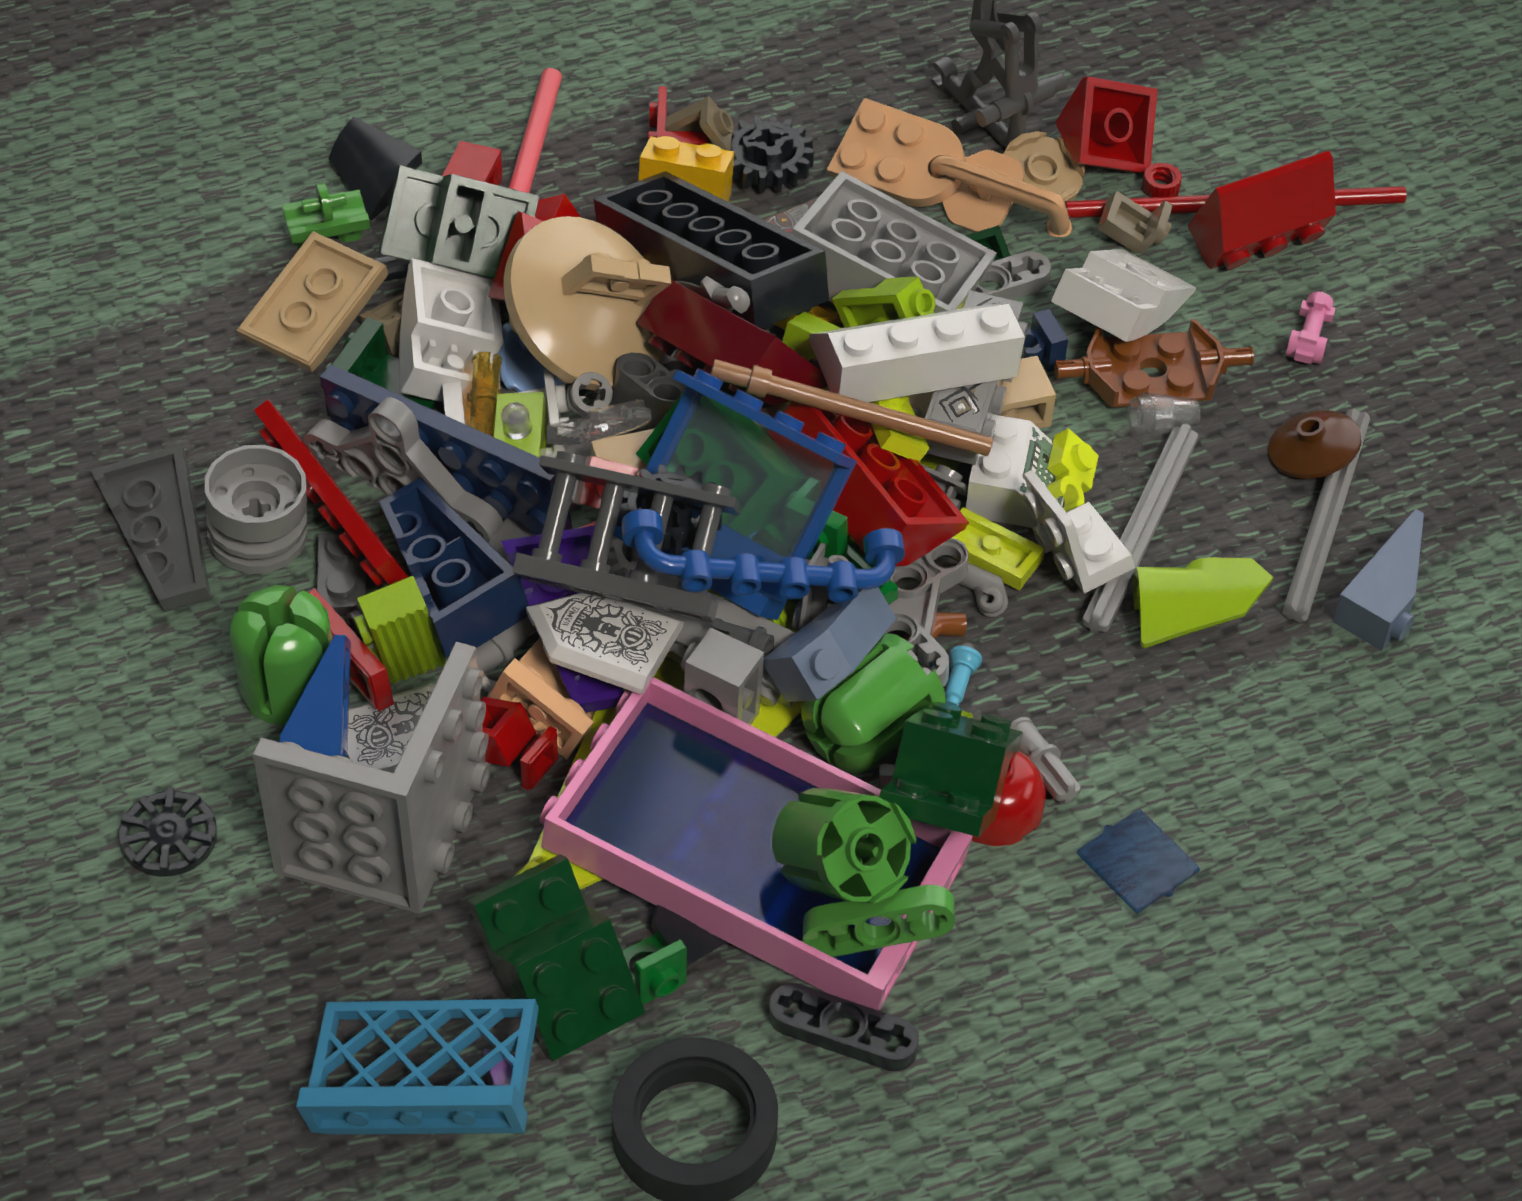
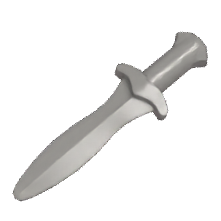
(727, 298)

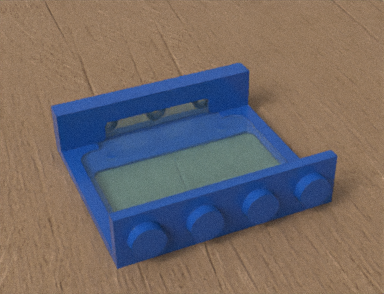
(772, 468)

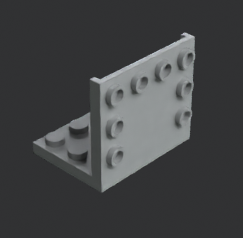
(375, 828)

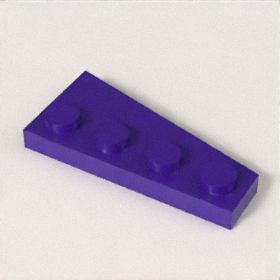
(574, 546)

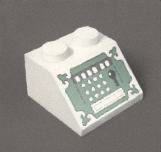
(998, 479)

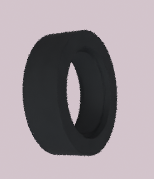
(694, 1061)

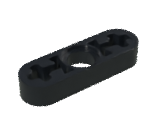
(834, 1007)

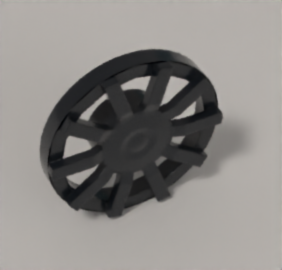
(167, 833)

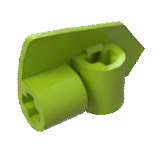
(1195, 597)

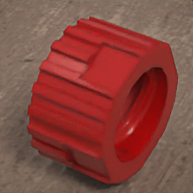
(1163, 172)

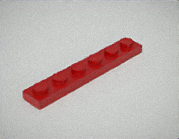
(337, 509)

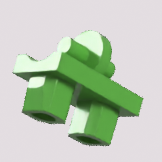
(327, 215)

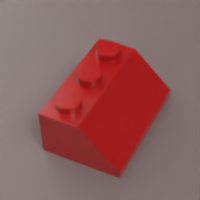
(1266, 212)

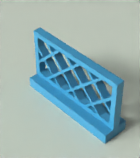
(427, 1107)

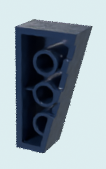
(456, 570)

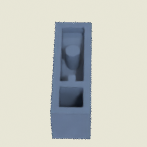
(1382, 594)
(829, 646)

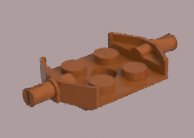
(1188, 360)

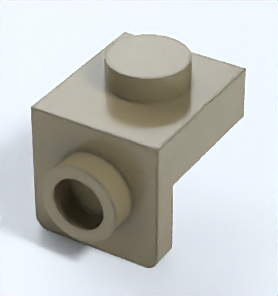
(704, 117)
(1133, 224)

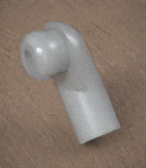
(988, 590)

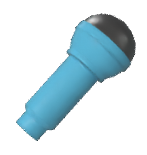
(964, 660)

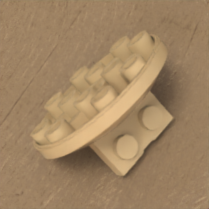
(579, 297)

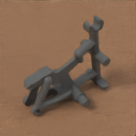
(999, 35)

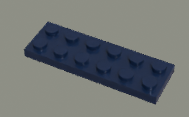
(478, 462)

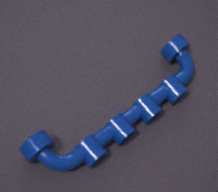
(882, 549)

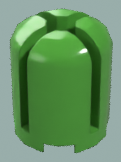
(277, 648)
(867, 711)
(843, 844)

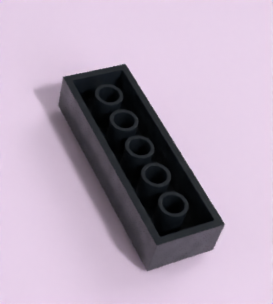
(709, 237)

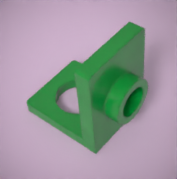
(661, 970)

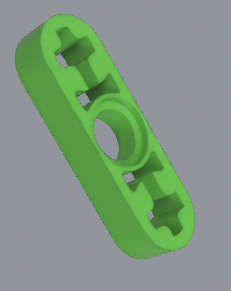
(913, 902)

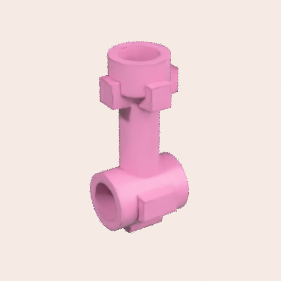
(1308, 344)

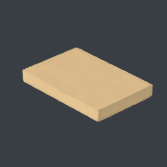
(313, 301)

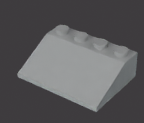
(880, 238)

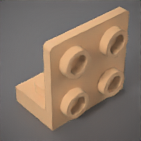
(544, 698)

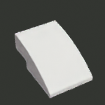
(1121, 293)
(443, 326)

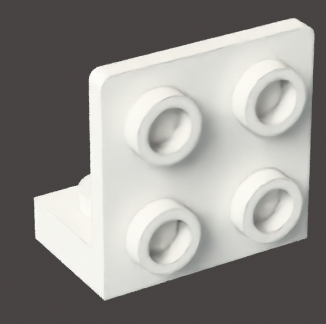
(1079, 539)

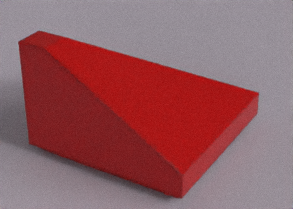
(538, 757)

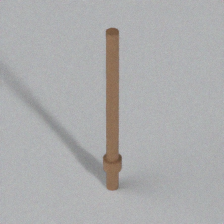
(760, 382)

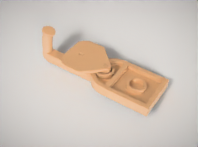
(901, 152)

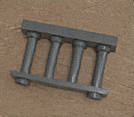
(593, 574)

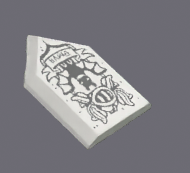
(605, 638)
(381, 737)

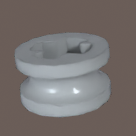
(575, 401)

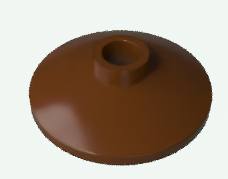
(1314, 444)

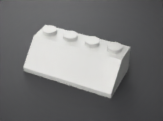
(921, 353)

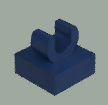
(1045, 339)

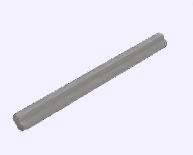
(1143, 524)
(1321, 533)

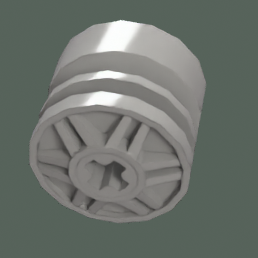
(256, 508)

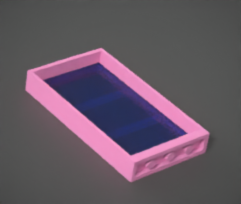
(685, 818)

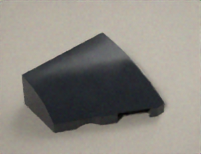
(369, 162)

